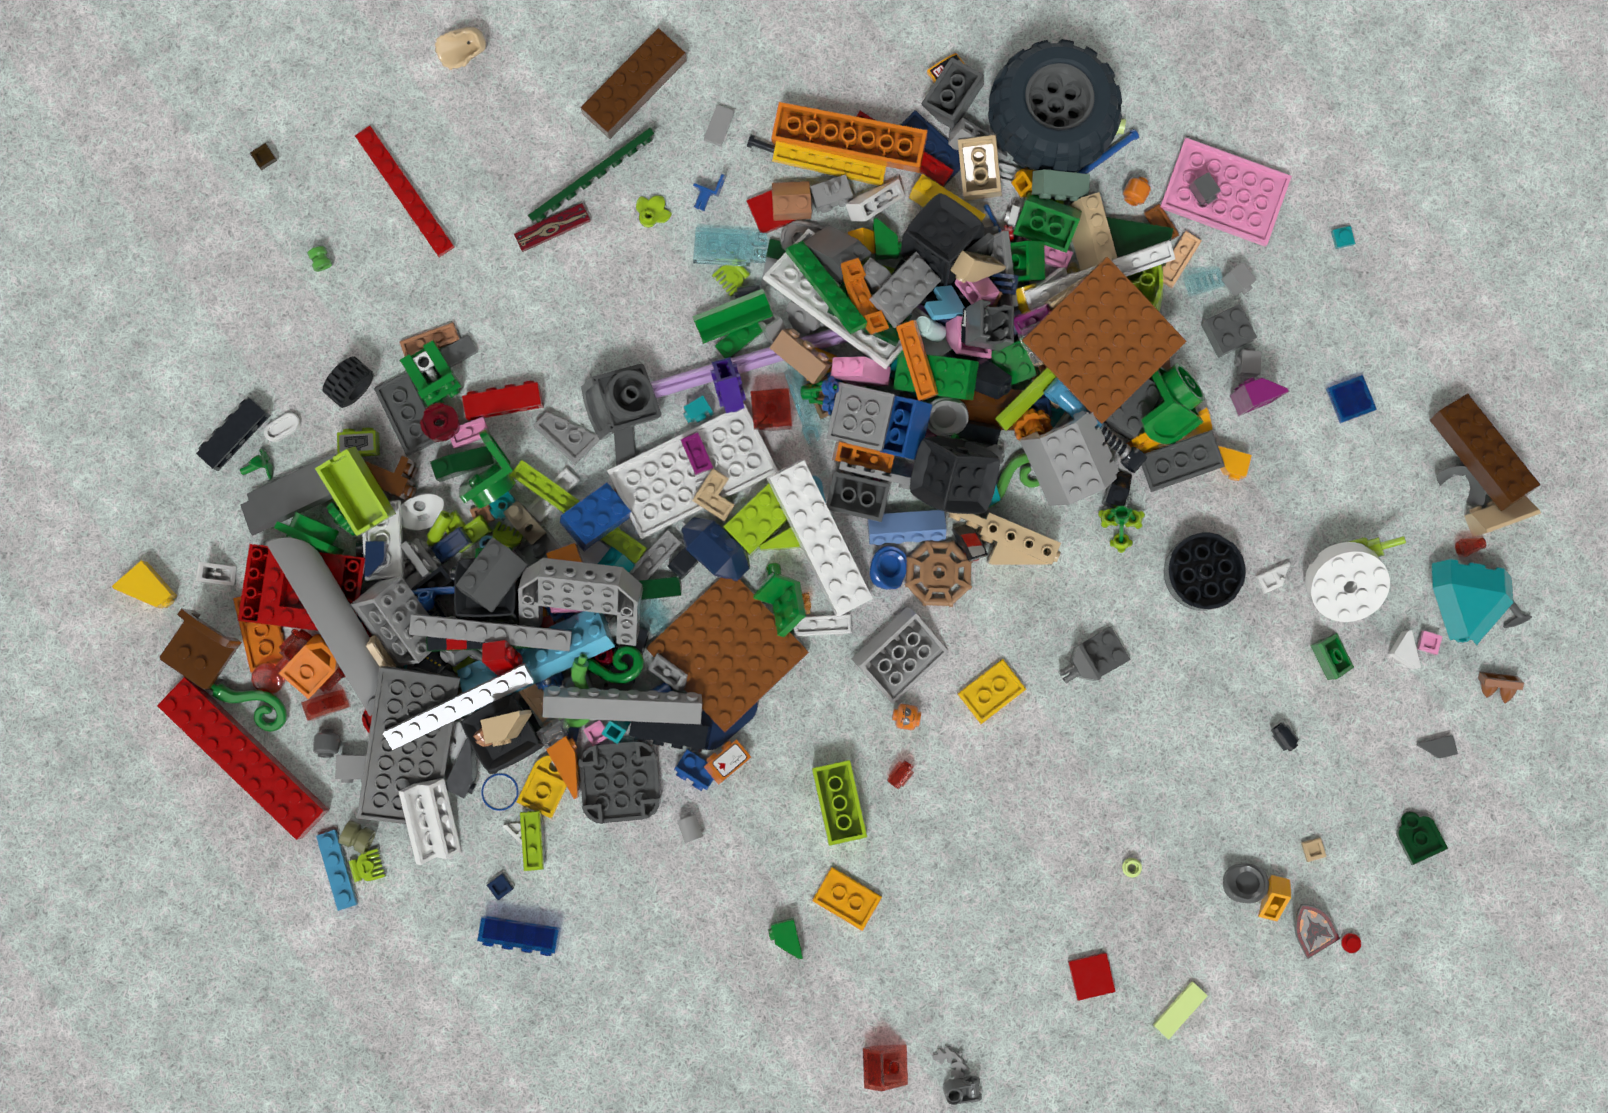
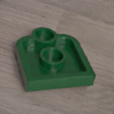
(1419, 837)

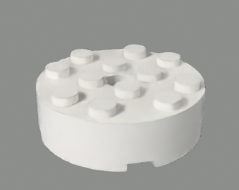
(1347, 582)

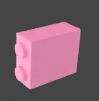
(860, 371)

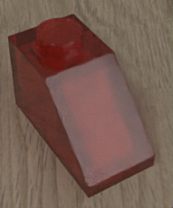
(325, 705)

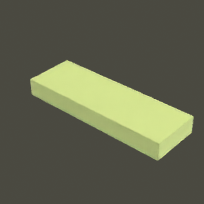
(1180, 1010)

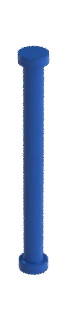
(1111, 151)

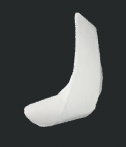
(434, 506)

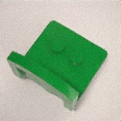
(1178, 413)
(492, 482)
(311, 531)

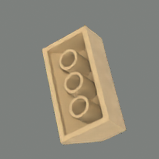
(1092, 236)

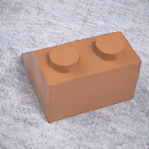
(791, 201)

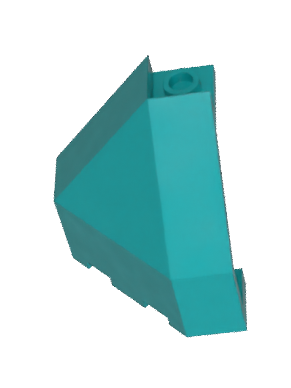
(1470, 598)

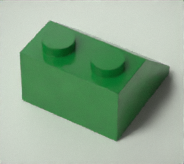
(1028, 260)

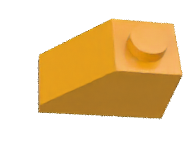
(1235, 463)
(1276, 898)

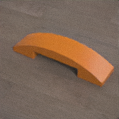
(859, 295)

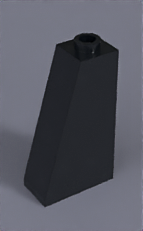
(990, 378)

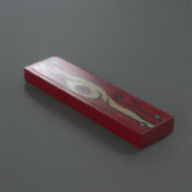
(552, 227)

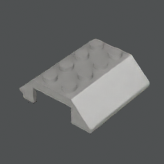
(1071, 460)

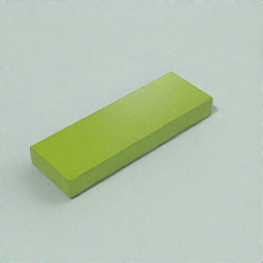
(531, 840)

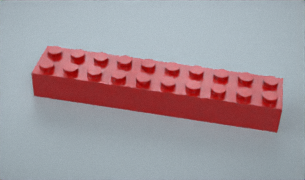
(243, 758)

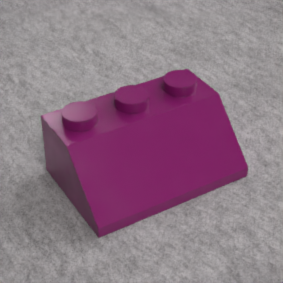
(1255, 394)

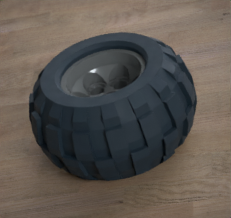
(1067, 71)

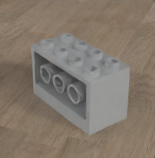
(387, 614)

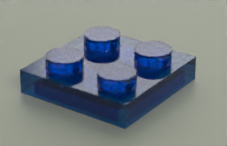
(1351, 399)

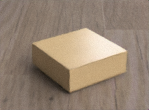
(1313, 849)

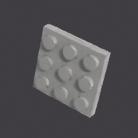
(861, 416)

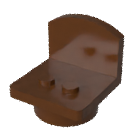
(198, 650)

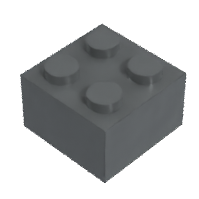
(1228, 330)

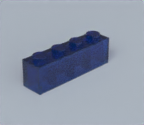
(519, 935)

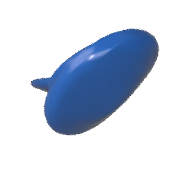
(888, 568)

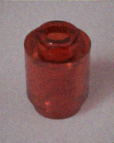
(900, 774)

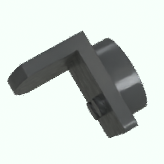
(620, 400)

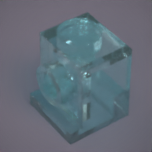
(651, 613)

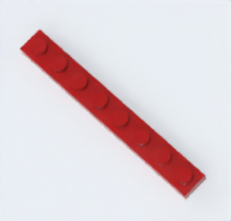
(404, 191)

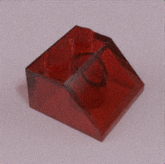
(885, 1067)

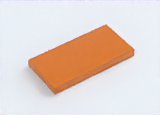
(260, 641)

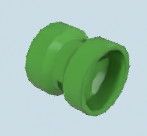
(319, 258)

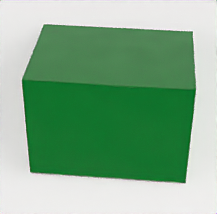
(1332, 657)

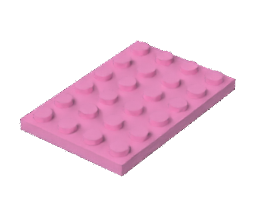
(1248, 194)

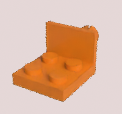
(310, 666)

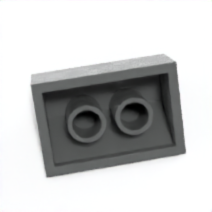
(953, 93)
(858, 496)
(491, 575)

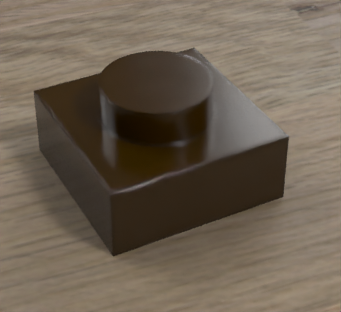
(263, 156)

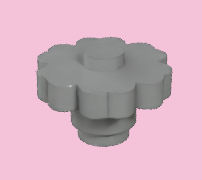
(801, 319)

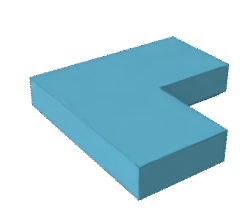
(947, 306)

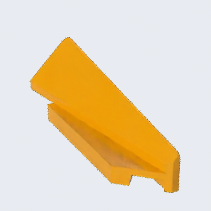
(1147, 445)

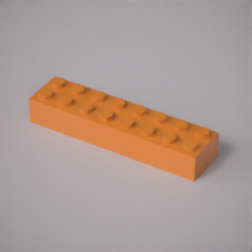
(850, 136)

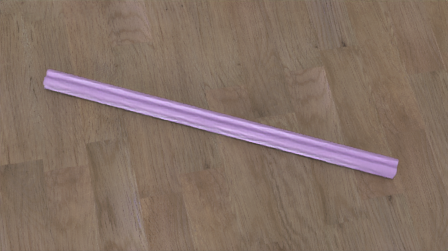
(744, 363)

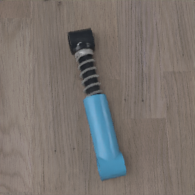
(1130, 457)

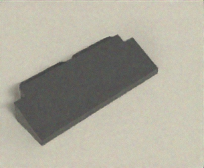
(284, 497)

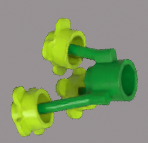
(1121, 516)

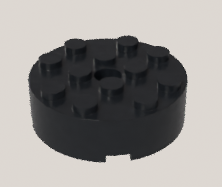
(1224, 567)

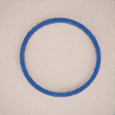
(508, 807)

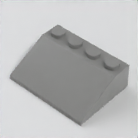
(900, 655)

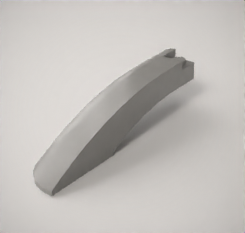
(329, 613)

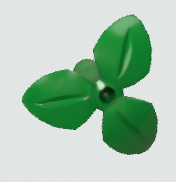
(258, 462)

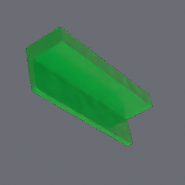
(733, 316)

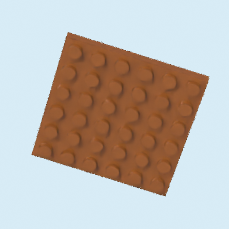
(1104, 340)
(728, 650)

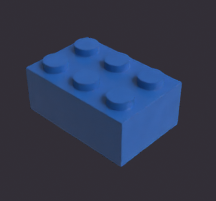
(907, 427)
(595, 516)

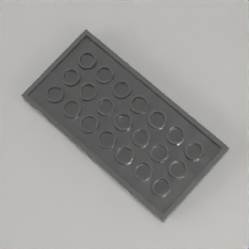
(387, 771)

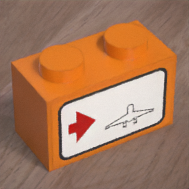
(727, 761)

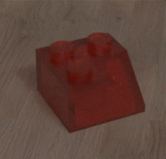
(771, 409)

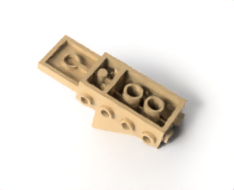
(1012, 549)

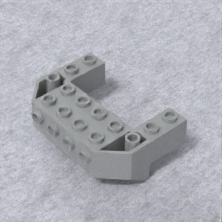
(583, 589)

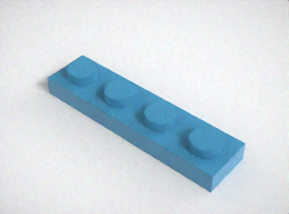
(337, 870)

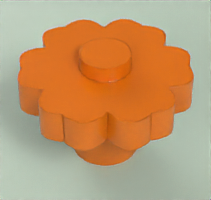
(1032, 422)

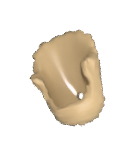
(453, 46)

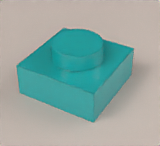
(1343, 237)

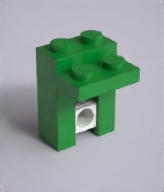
(440, 389)

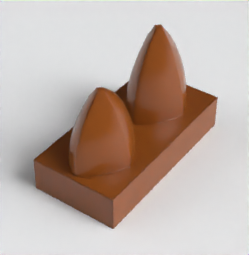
(1507, 683)

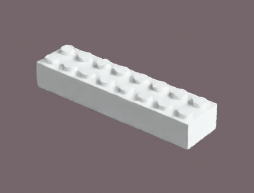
(819, 537)

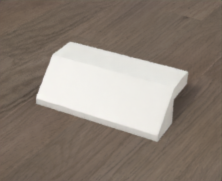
(429, 820)

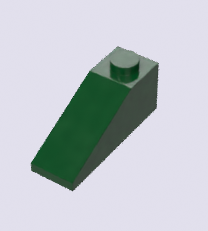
(461, 463)

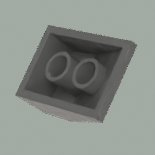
(835, 247)

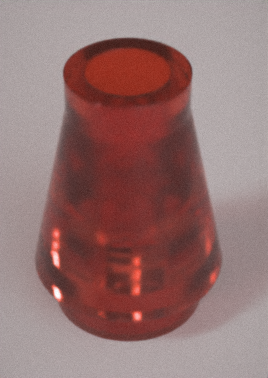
(1468, 546)

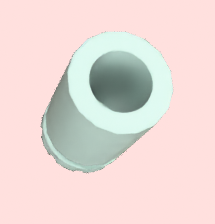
(931, 329)

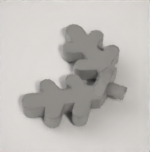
(948, 1054)

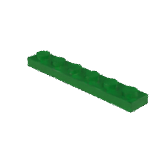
(826, 287)

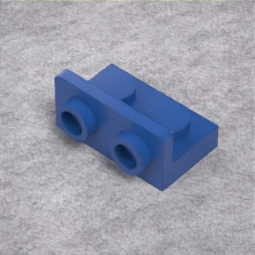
(693, 768)

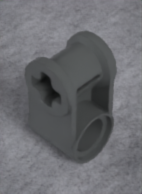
(964, 1090)

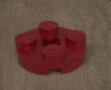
(449, 427)

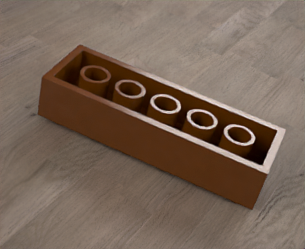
(634, 83)
(1484, 452)

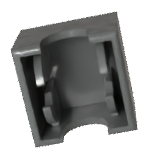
(989, 326)

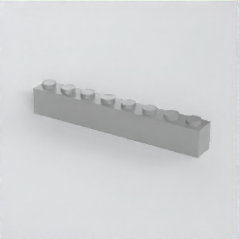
(622, 705)

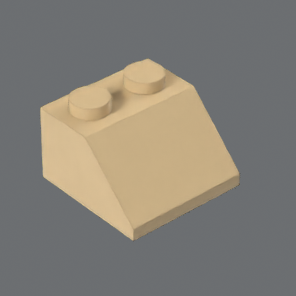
(503, 728)

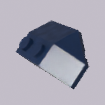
(715, 548)

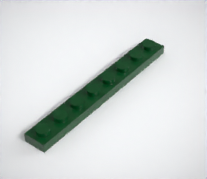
(585, 180)

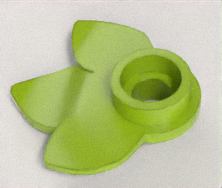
(653, 207)

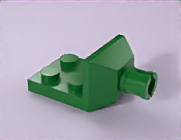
(785, 596)

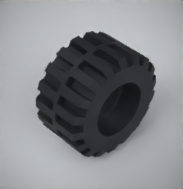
(348, 382)

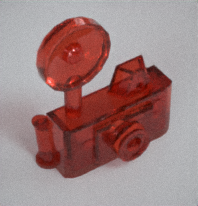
(266, 676)

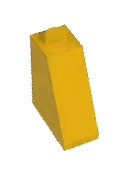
(146, 585)

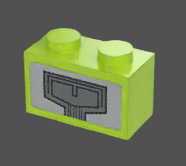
(365, 441)

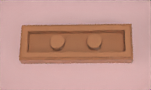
(441, 336)

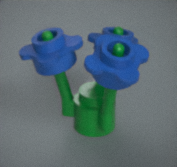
(829, 389)

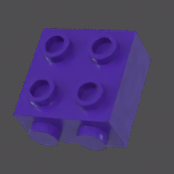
(728, 385)

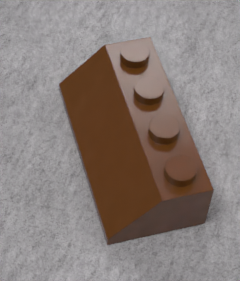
(986, 409)

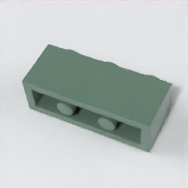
(1060, 185)

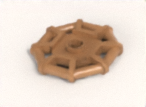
(931, 581)

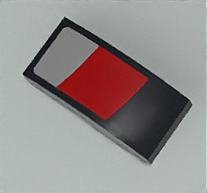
(970, 541)

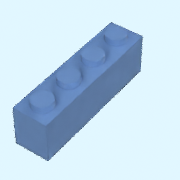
(908, 527)

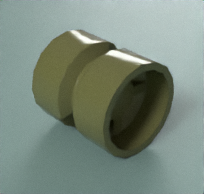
(357, 837)

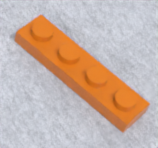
(917, 360)

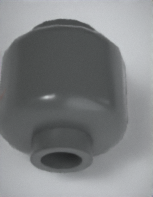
(326, 743)

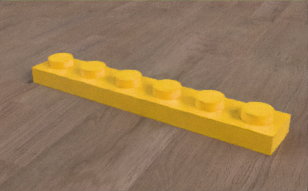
(828, 163)

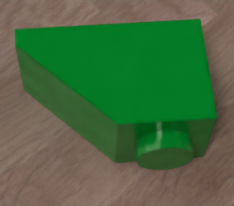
(886, 241)
(786, 937)

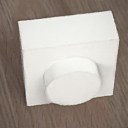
(1011, 216)

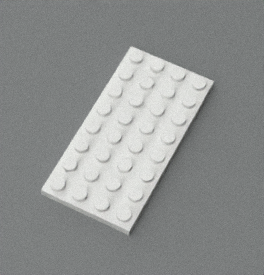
(792, 283)
(662, 482)

